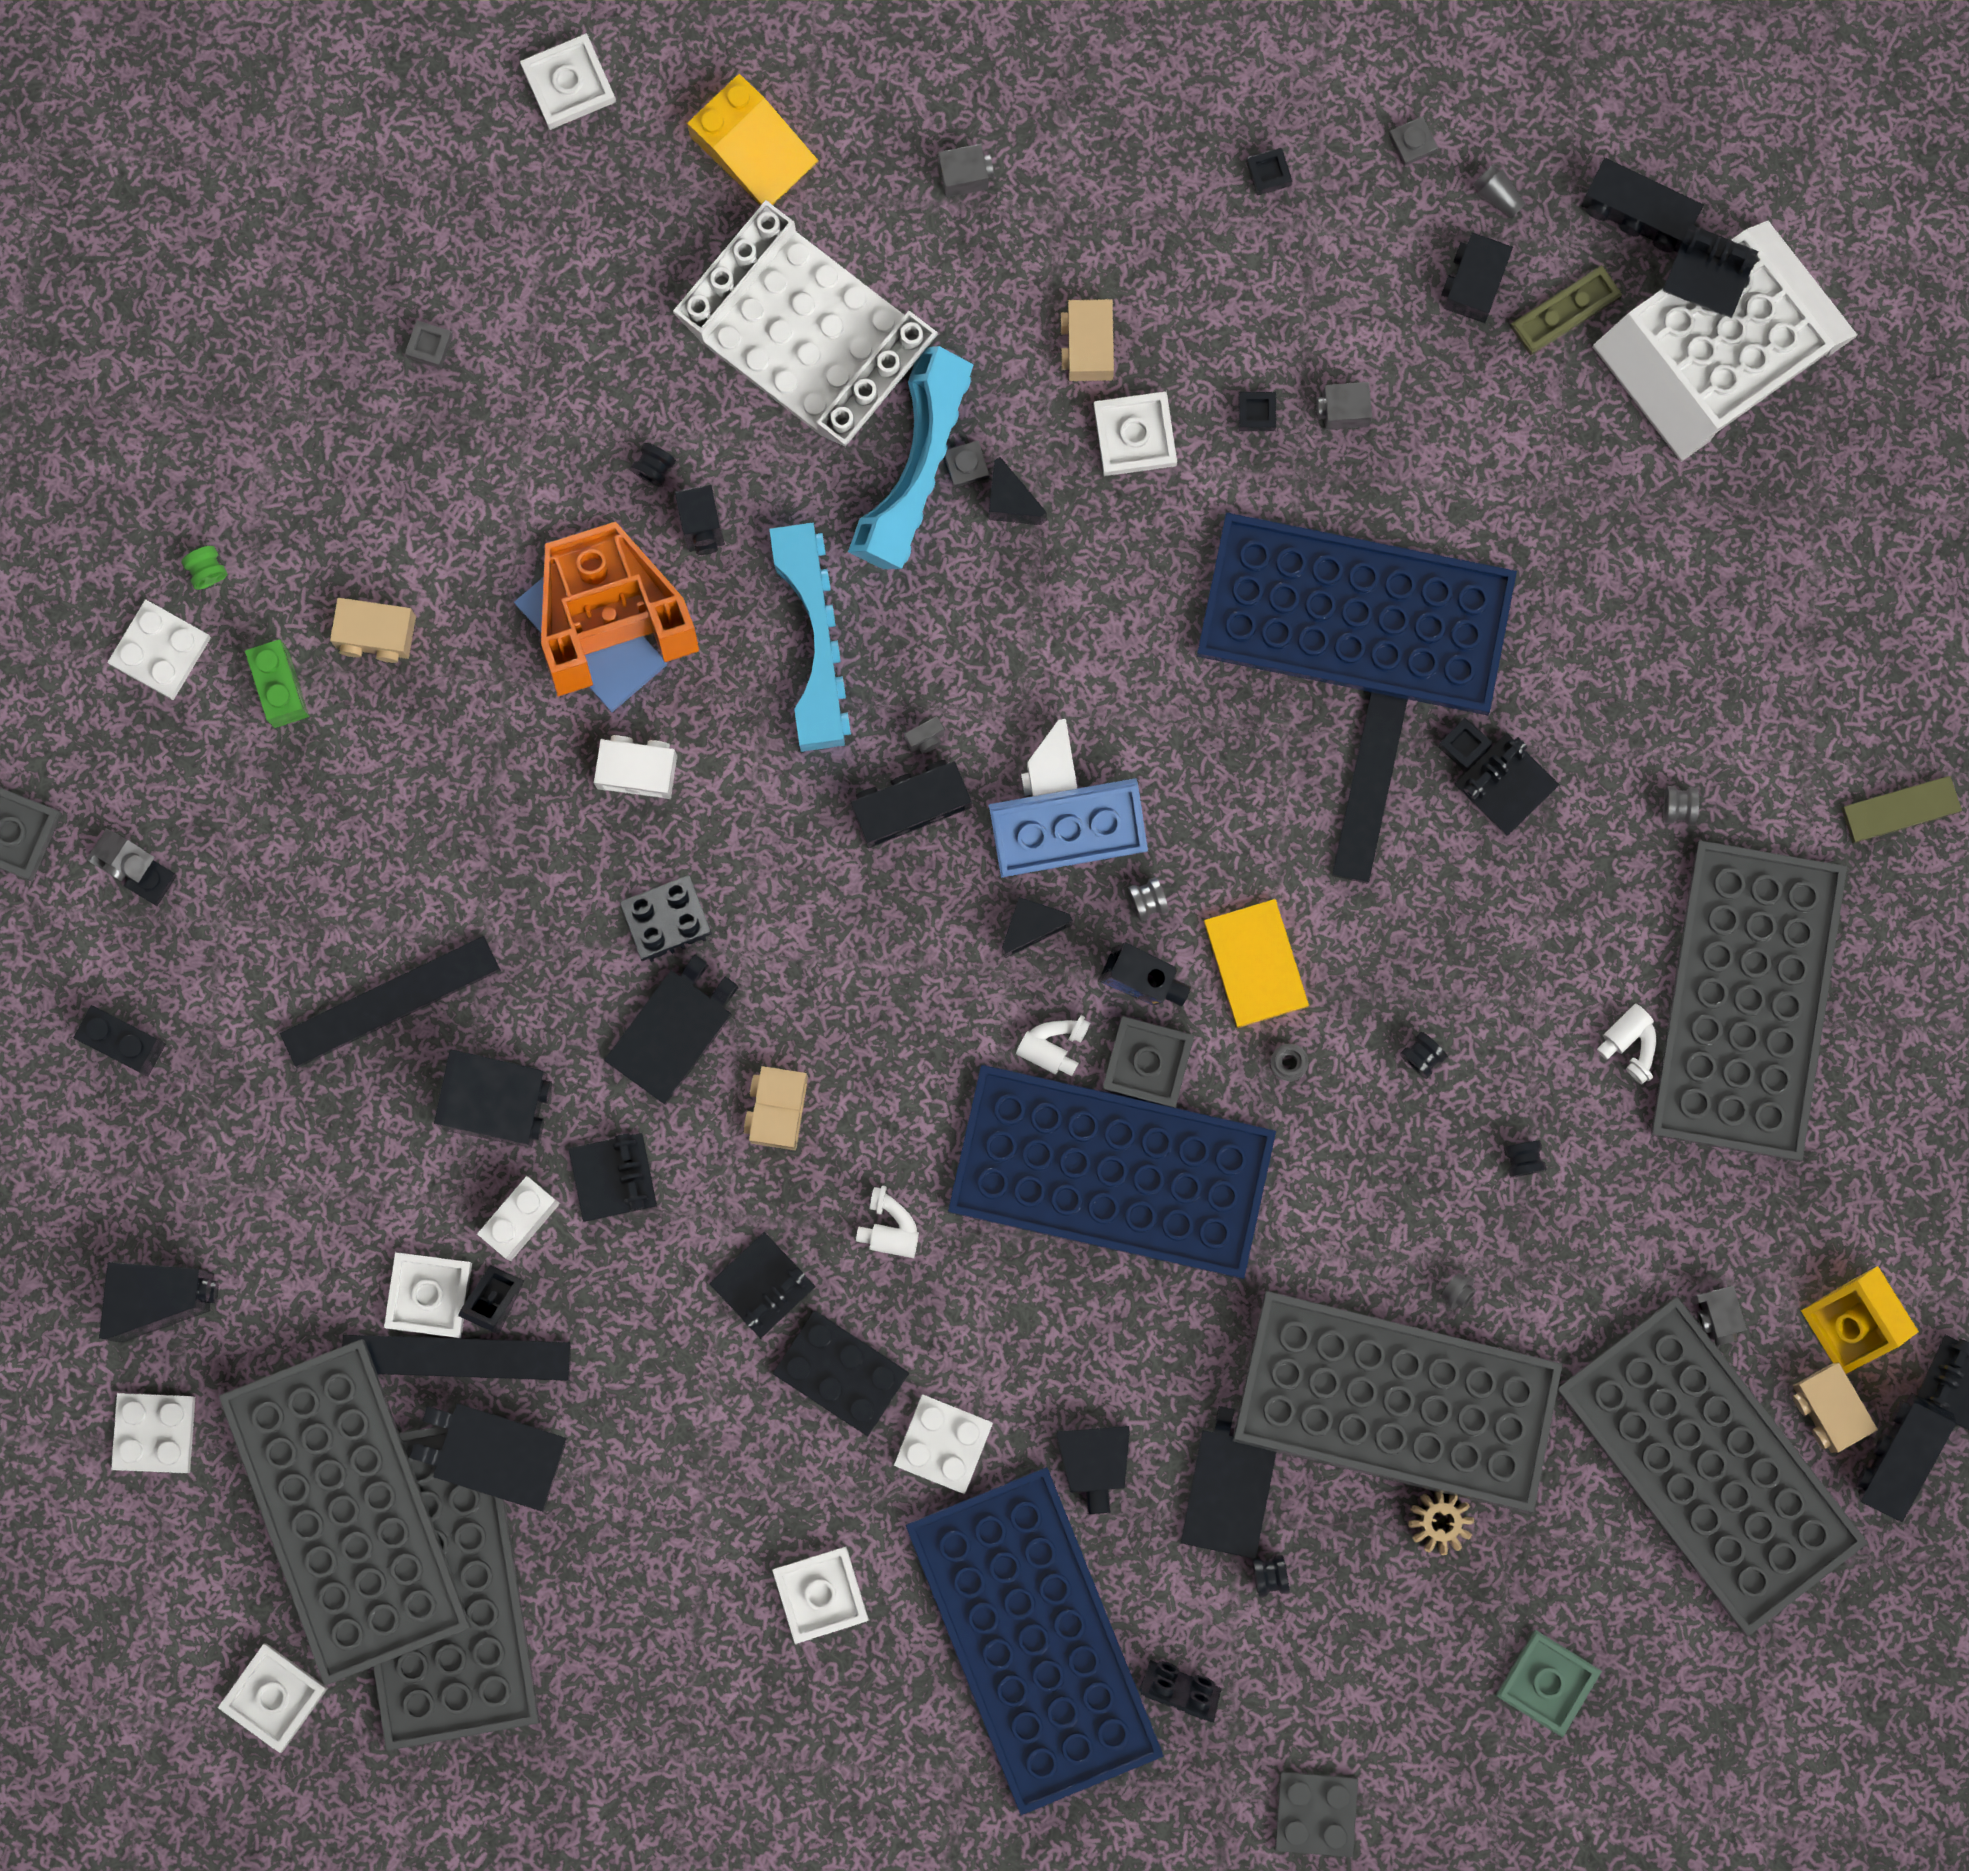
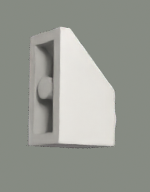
(1051, 764)

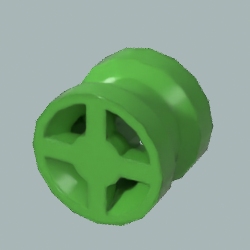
(204, 567)

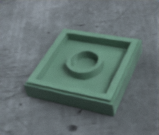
(1548, 1683)

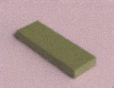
(1566, 310)
(1901, 809)

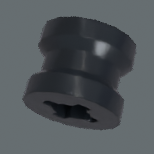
(653, 464)
(1424, 1055)
(1525, 1158)
(1270, 1576)

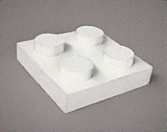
(568, 81)
(1135, 433)
(159, 649)
(427, 1295)
(153, 1433)
(943, 1444)
(820, 1595)
(272, 1698)

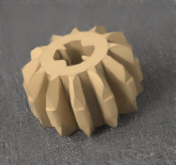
(1440, 1535)

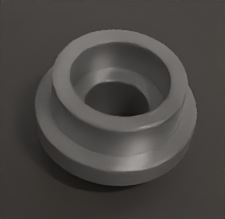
(1289, 1050)
(1459, 1291)

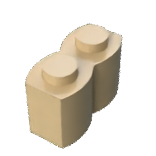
(777, 1108)

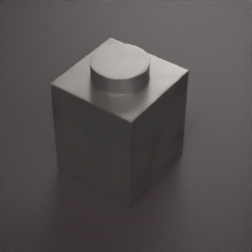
(965, 170)
(1345, 406)

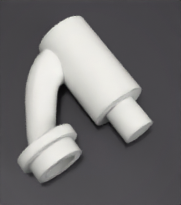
(1623, 1033)
(1048, 1055)
(887, 1239)

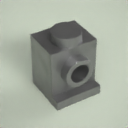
(119, 857)
(1720, 1315)

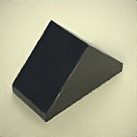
(1011, 499)
(1032, 924)
(492, 1299)

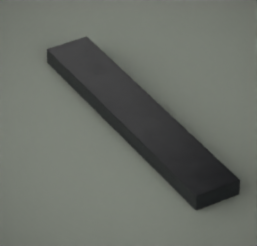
(1369, 787)
(390, 1002)
(467, 1357)

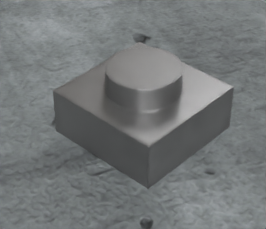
(1413, 141)
(428, 344)
(966, 464)
(925, 737)

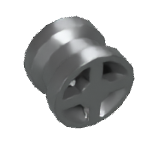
(1681, 805)
(1148, 899)

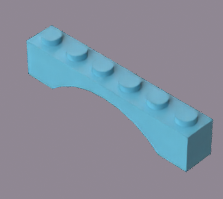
(936, 392)
(818, 711)

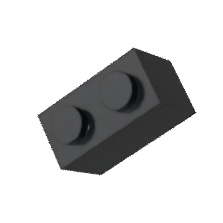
(1478, 277)
(700, 519)
(119, 1040)

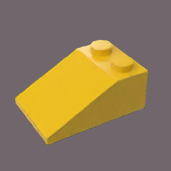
(751, 141)

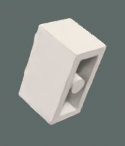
(635, 767)
(518, 1218)

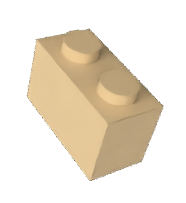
(1089, 340)
(372, 629)
(1833, 1408)

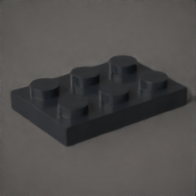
(841, 1373)

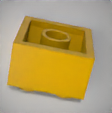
(1860, 1321)

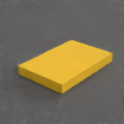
(1256, 963)

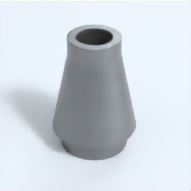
(1499, 191)

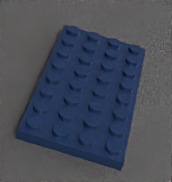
(1357, 614)
(1112, 1172)
(1034, 1641)

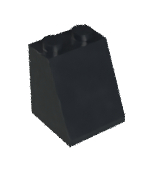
(492, 1099)
(151, 1298)

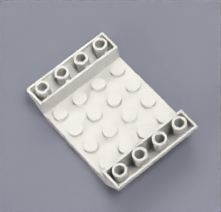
(802, 326)
(1704, 370)

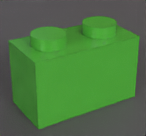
(277, 683)

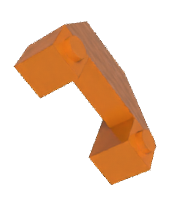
(602, 595)

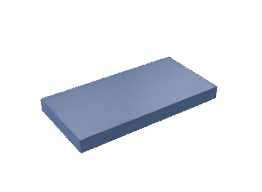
(615, 670)
(1068, 827)

